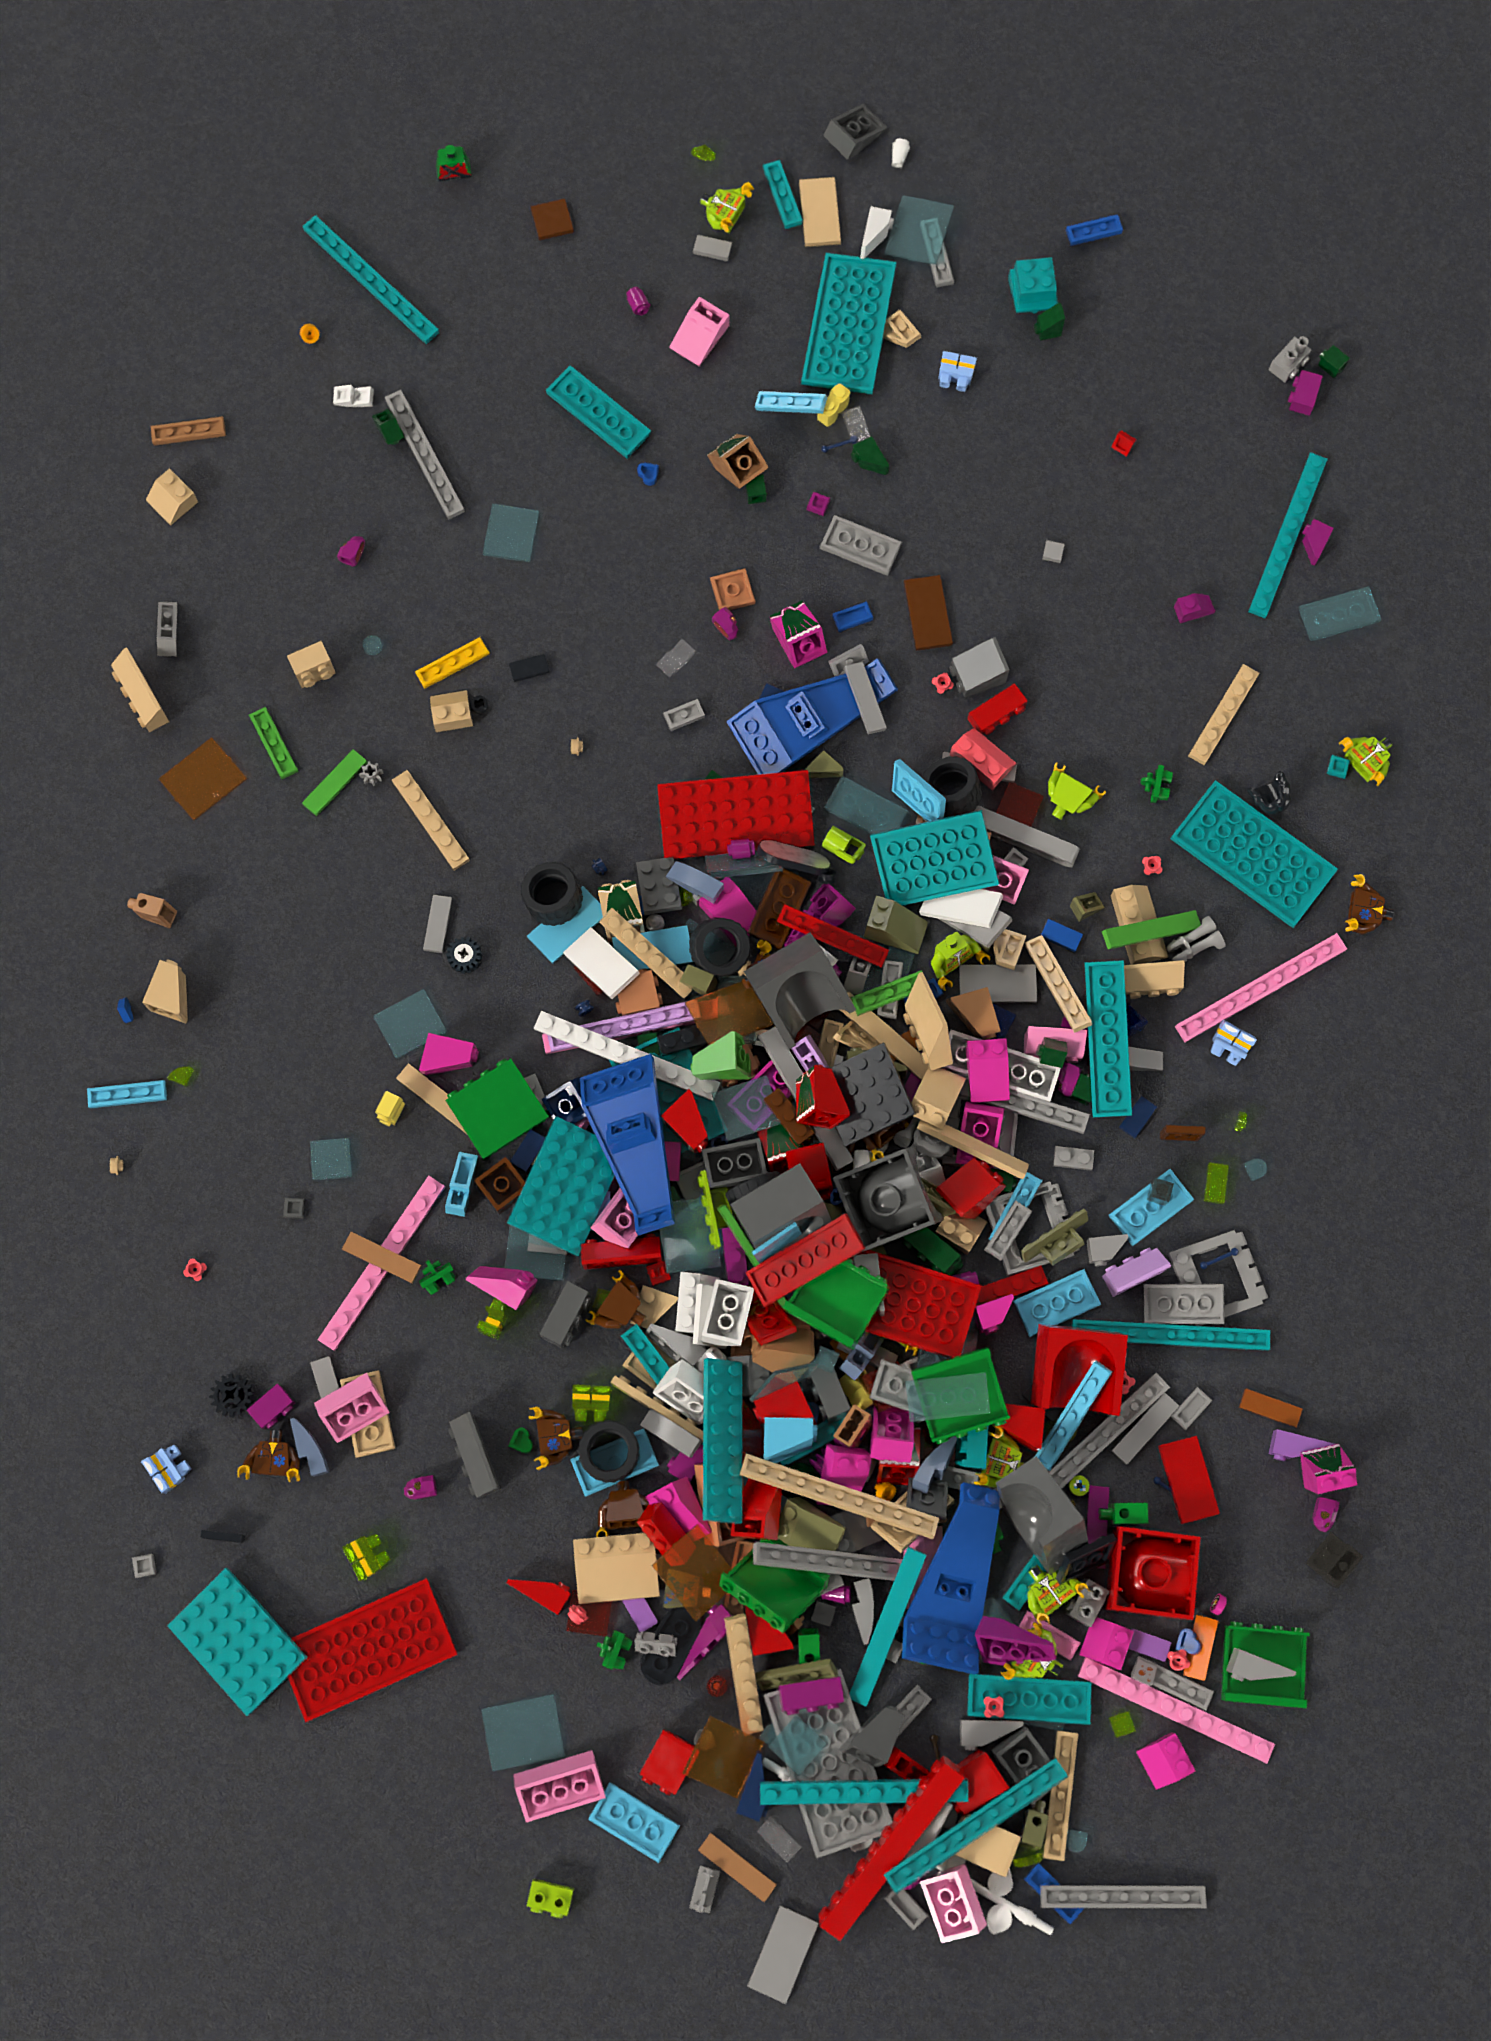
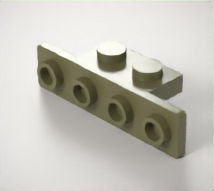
(1059, 1241)

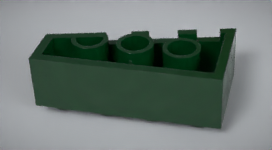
(933, 1251)

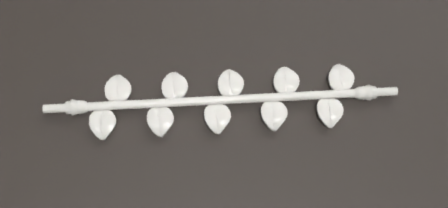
(999, 1916)

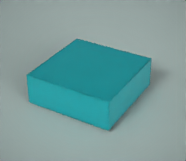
(1338, 766)

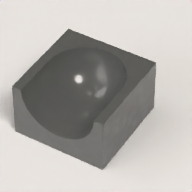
(797, 986)
(887, 1198)
(778, 1205)
(1041, 1513)

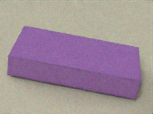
(640, 1613)
(1149, 1645)

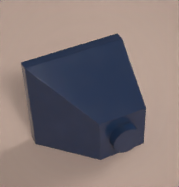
(566, 1102)

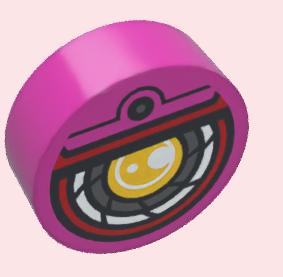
(1218, 1604)

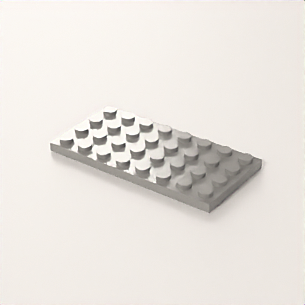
(833, 1825)

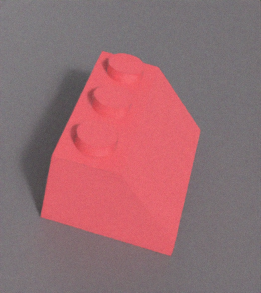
(986, 757)

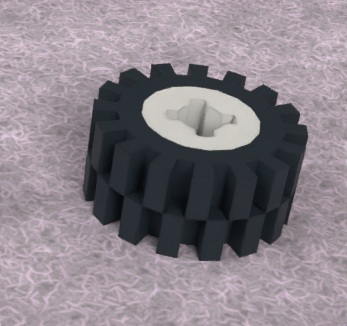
(464, 962)

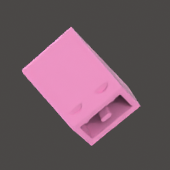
(700, 331)

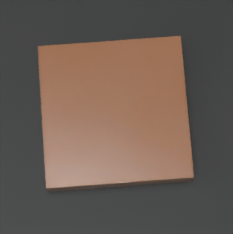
(732, 590)

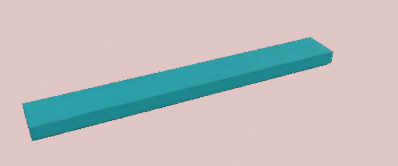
(887, 1626)

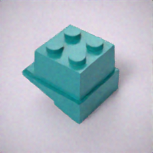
(1033, 285)

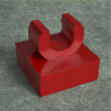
(1123, 443)
(658, 1273)

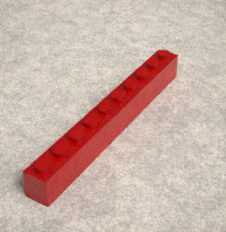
(891, 1847)

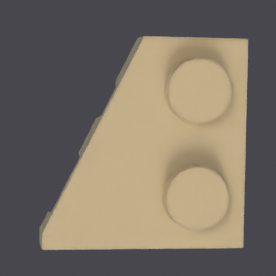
(900, 330)
(1008, 948)
(855, 1037)
(654, 1305)

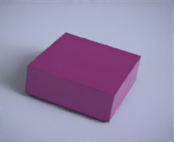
(818, 503)

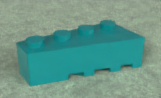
(972, 1449)

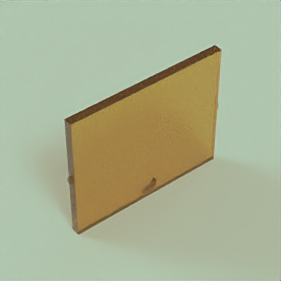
(202, 778)
(728, 1011)
(693, 1572)
(723, 1757)

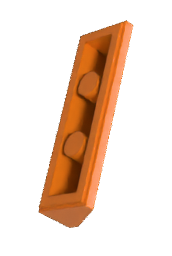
(1205, 1633)

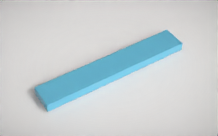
(1073, 1414)

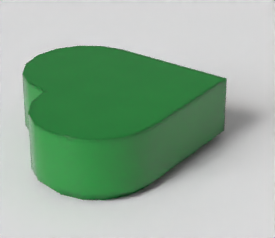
(520, 1441)

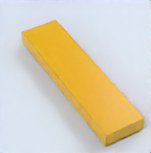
(452, 662)

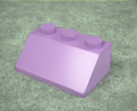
(1135, 1271)

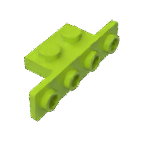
(712, 1200)

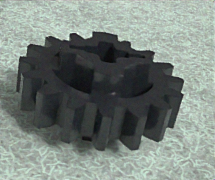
(226, 1401)

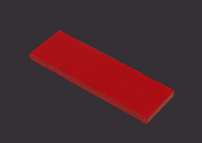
(805, 1260)

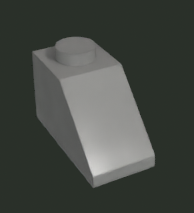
(857, 975)
(1104, 1248)

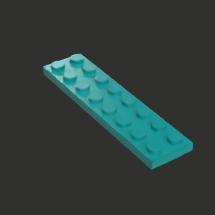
(1108, 1039)
(722, 1441)

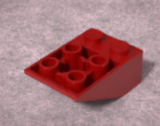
(815, 1164)
(759, 1511)

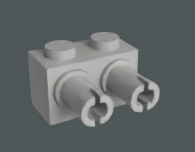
(1291, 358)
(1086, 1609)

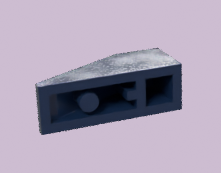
(750, 1800)

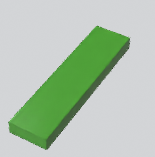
(273, 743)
(334, 782)
(884, 994)

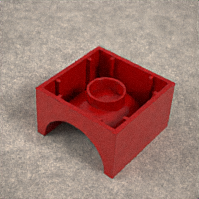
(1064, 1360)
(1153, 1573)

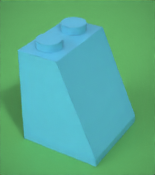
(787, 1437)

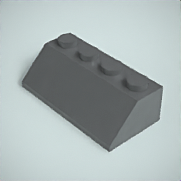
(474, 1455)

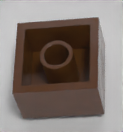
(501, 1185)

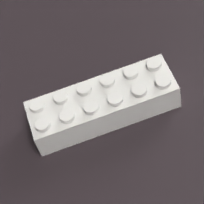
(1025, 1071)

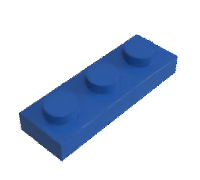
(1094, 230)
(1040, 1877)

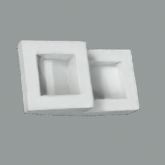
(353, 397)

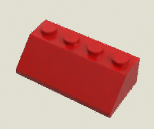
(607, 1254)

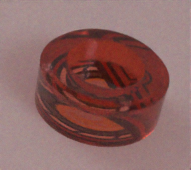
(716, 1686)

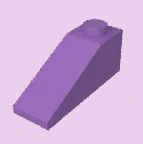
(1289, 1445)

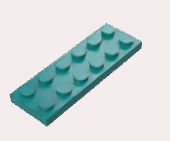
(598, 412)
(1031, 1699)

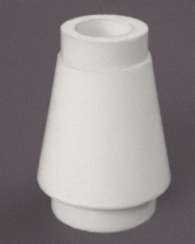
(900, 151)

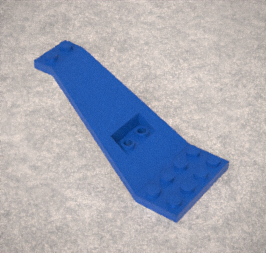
(778, 734)
(629, 1128)
(943, 1623)

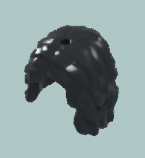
(1272, 797)

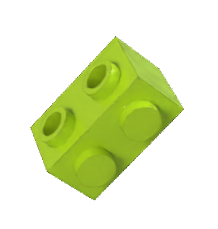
(550, 1898)

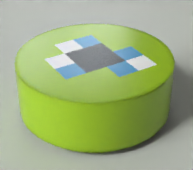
(1078, 1485)

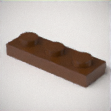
(787, 1116)

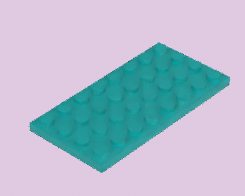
(849, 323)
(1254, 854)

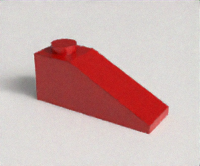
(545, 1593)
(905, 1766)

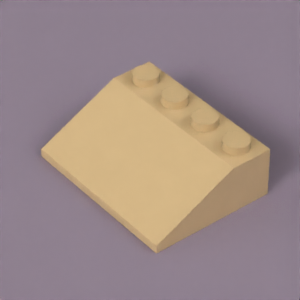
(928, 1025)
(615, 1568)

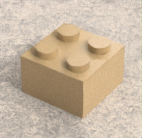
(311, 664)

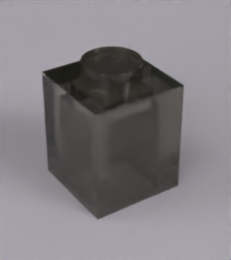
(1160, 1191)

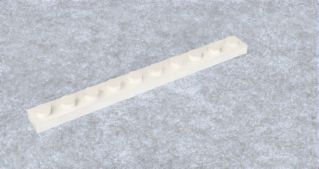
(622, 1053)

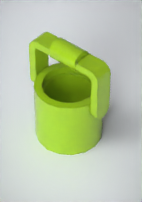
(838, 843)

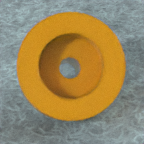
(309, 333)
(885, 1491)

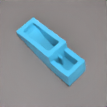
(461, 1184)

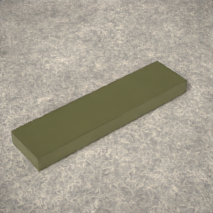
(795, 1674)

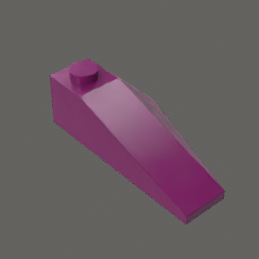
(827, 906)
(709, 1636)
(1005, 1642)

